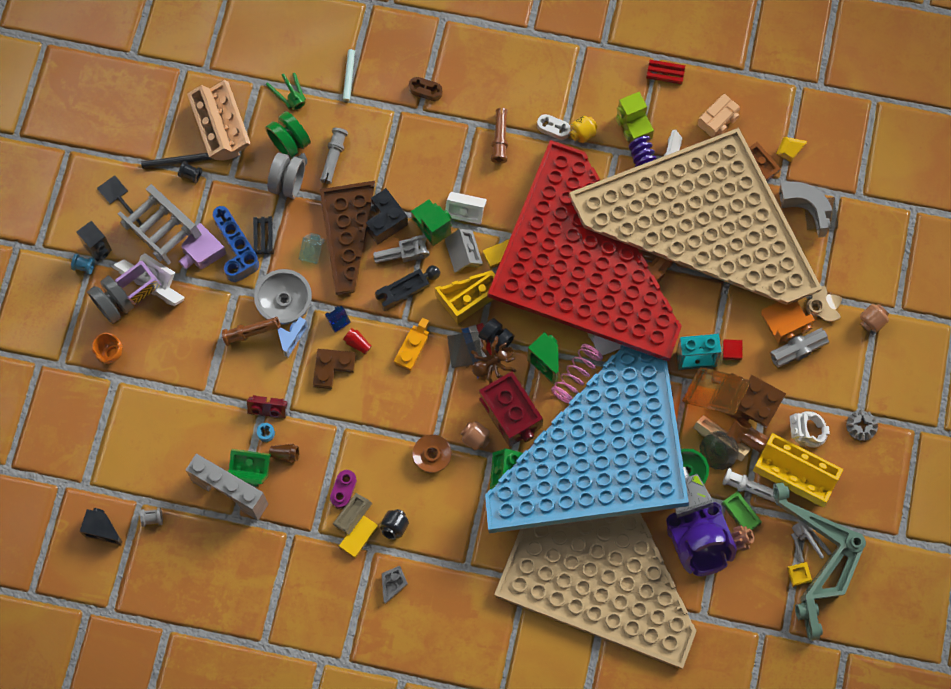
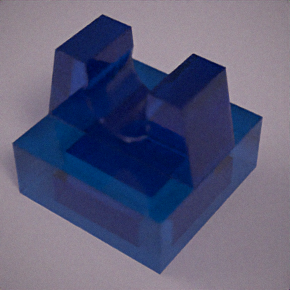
(338, 318)

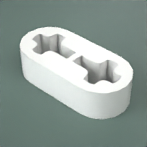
(553, 127)

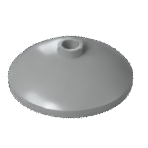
(283, 285)

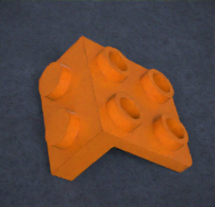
(787, 320)

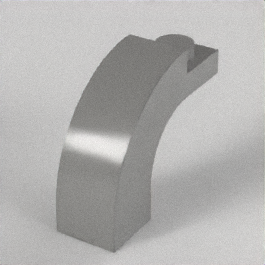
(807, 197)

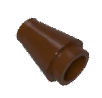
(285, 452)

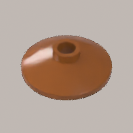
(432, 444)

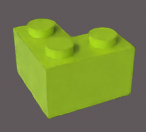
(633, 118)

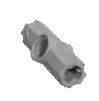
(799, 347)

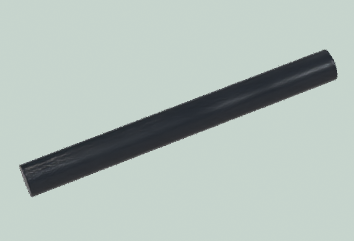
(175, 160)

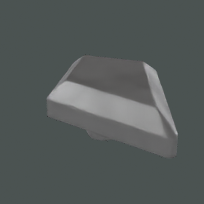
(393, 582)

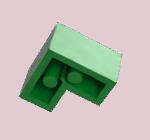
(432, 221)

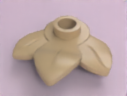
(827, 305)

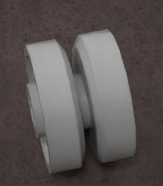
(286, 175)

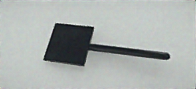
(113, 190)

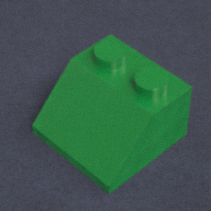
(544, 356)

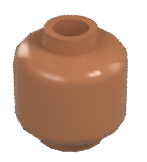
(874, 318)
(475, 435)

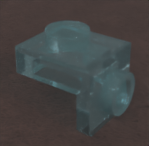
(311, 248)

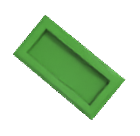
(741, 511)

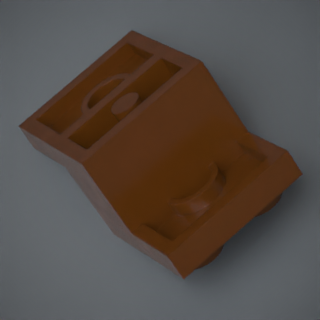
(759, 402)

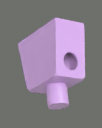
(202, 250)

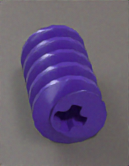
(641, 151)

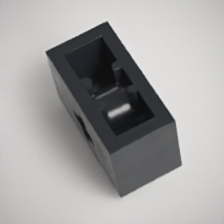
(94, 241)

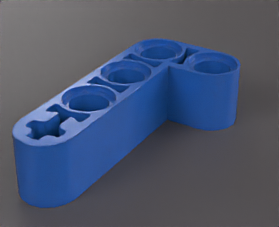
(233, 241)

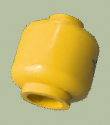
(583, 129)

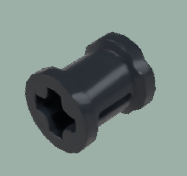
(190, 172)

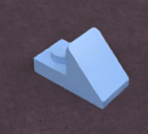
(290, 339)

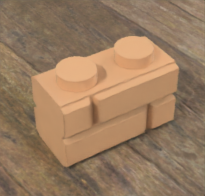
(718, 116)

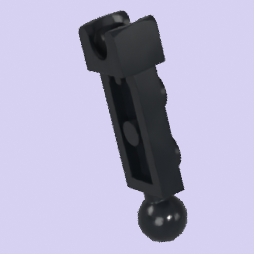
(406, 287)

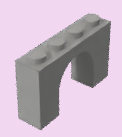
(210, 475)

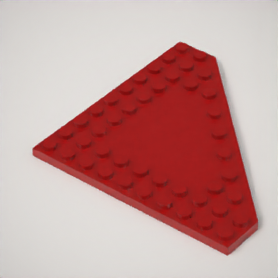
(578, 274)

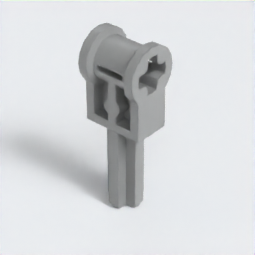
(407, 251)

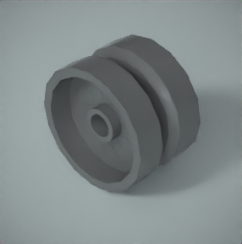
(112, 298)

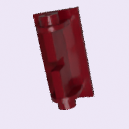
(259, 406)

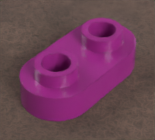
(343, 488)

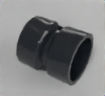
(491, 330)

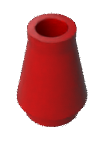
(357, 341)

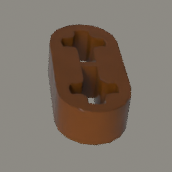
(425, 88)

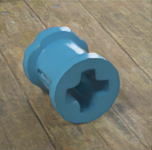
(82, 264)

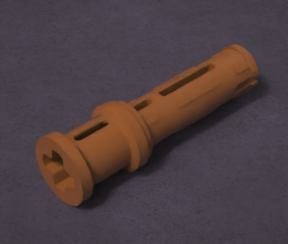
(499, 143)
(243, 332)

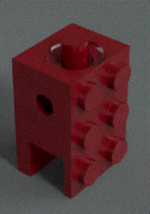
(511, 409)

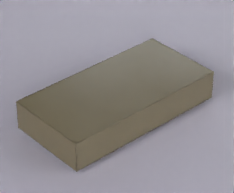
(352, 513)

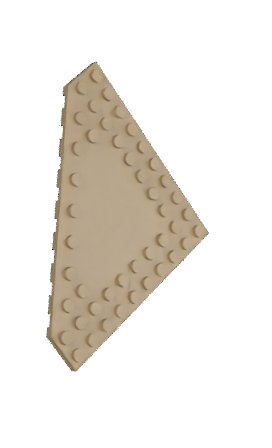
(706, 213)
(602, 581)

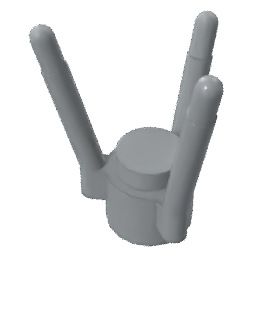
(805, 532)

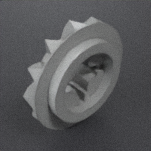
(856, 431)

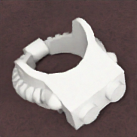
(799, 430)

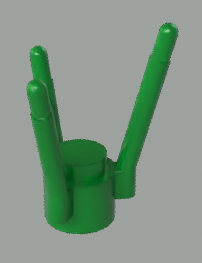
(295, 99)

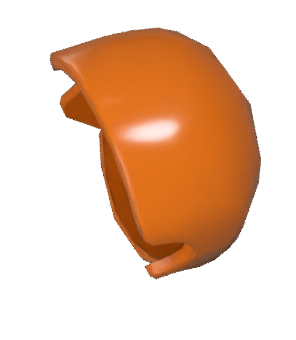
(107, 348)

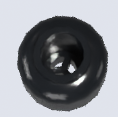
(394, 524)

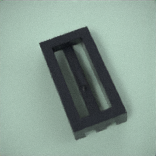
(263, 220)

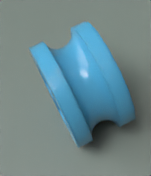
(263, 426)

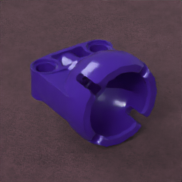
(702, 540)

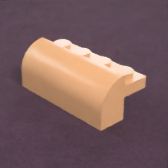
(219, 121)

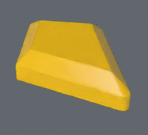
(790, 148)

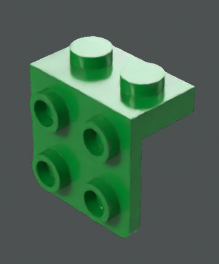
(249, 466)

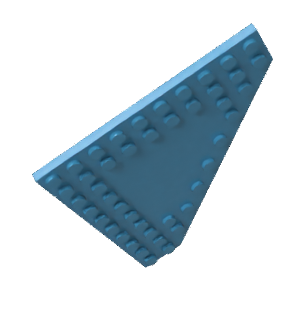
(601, 455)

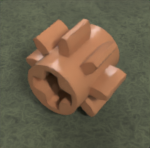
(742, 537)

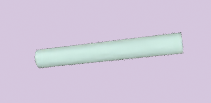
(348, 75)

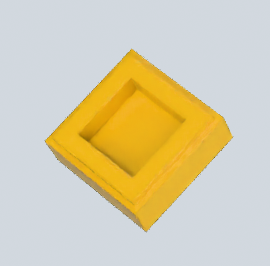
(799, 574)

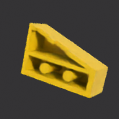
(465, 296)

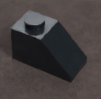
(99, 526)

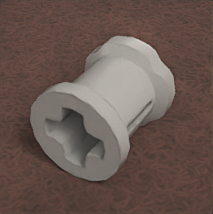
(151, 517)

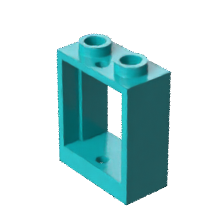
(701, 348)

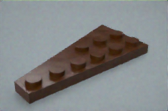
(345, 218)

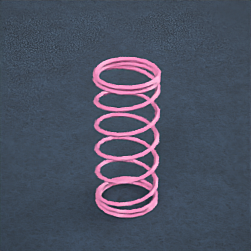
(598, 357)

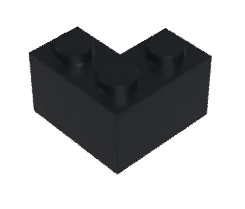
(389, 219)

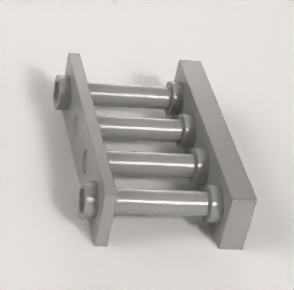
(166, 207)

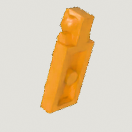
(413, 345)

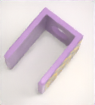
(144, 290)

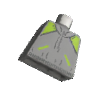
(697, 496)

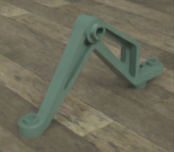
(848, 544)

